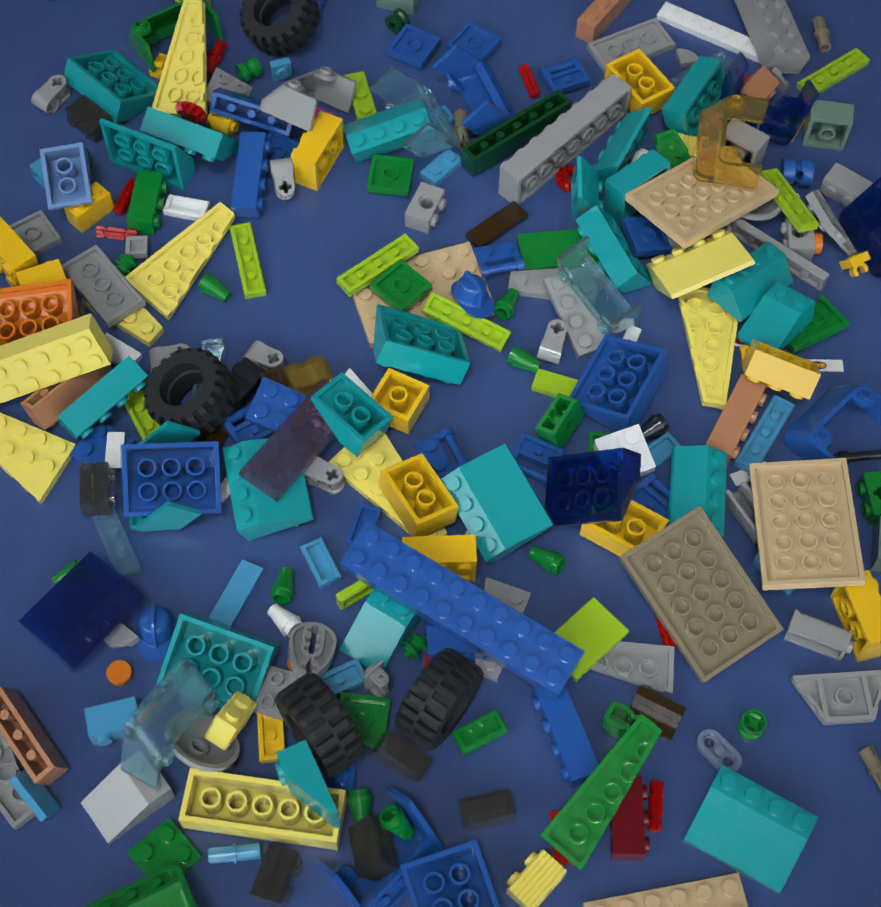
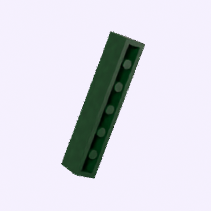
(513, 133)

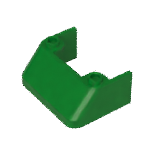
(162, 25)
(159, 889)

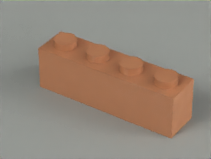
(598, 18)
(761, 84)
(49, 402)
(736, 416)
(29, 739)

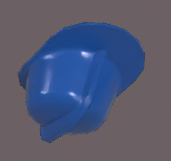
(473, 295)
(155, 632)

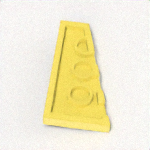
(139, 325)

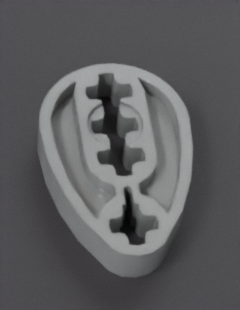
(299, 648)

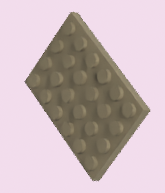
(701, 594)

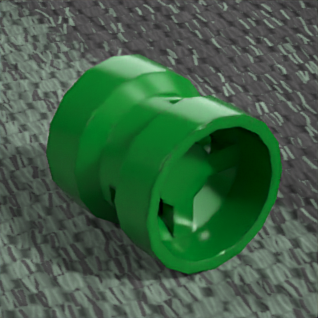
(247, 70)
(754, 720)

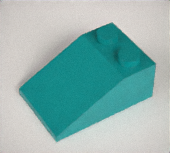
(584, 188)
(778, 317)
(351, 414)
(378, 630)
(302, 776)

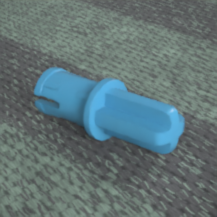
(234, 853)

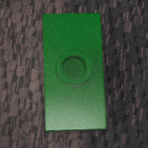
(479, 732)

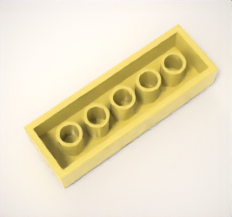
(52, 357)
(256, 810)

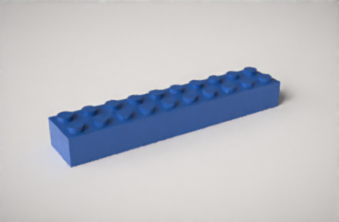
(462, 610)

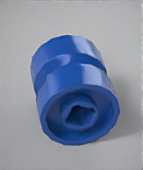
(789, 169)

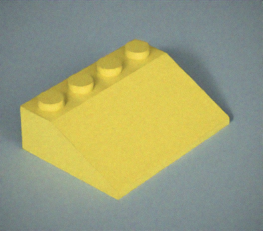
(698, 264)

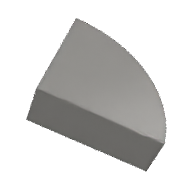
(685, 57)
(783, 86)
(122, 637)

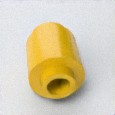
(222, 124)

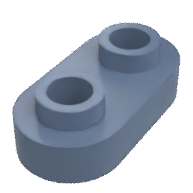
(720, 751)

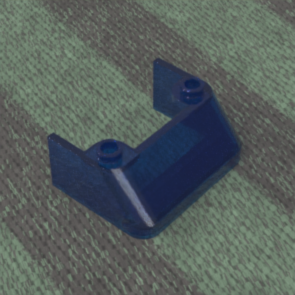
(781, 120)
(863, 225)

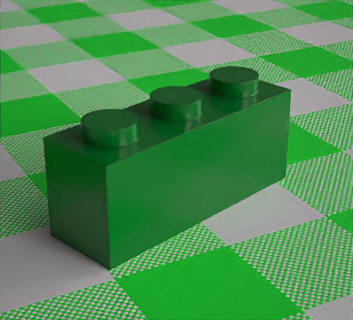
(147, 202)

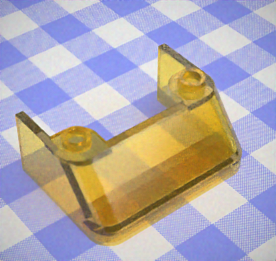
(723, 163)

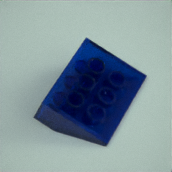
(591, 486)
(82, 610)

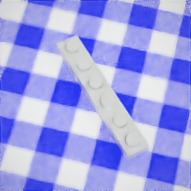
(707, 30)

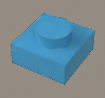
(281, 69)

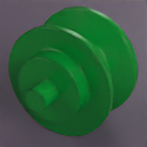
(125, 264)
(414, 646)

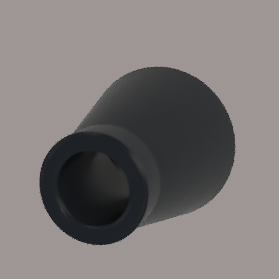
(654, 427)

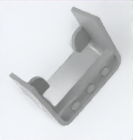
(298, 98)

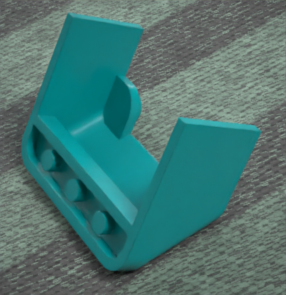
(169, 515)

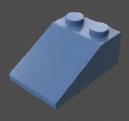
(66, 176)

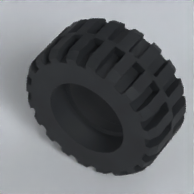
(284, 36)
(180, 373)
(438, 698)
(321, 720)

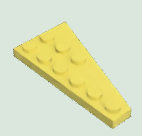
(185, 66)
(173, 269)
(711, 344)
(32, 456)
(364, 475)

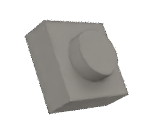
(137, 246)

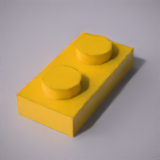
(270, 738)

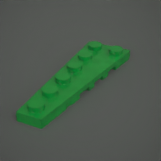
(591, 809)

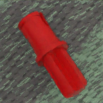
(215, 56)

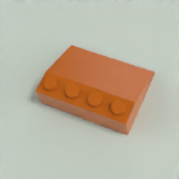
(35, 308)

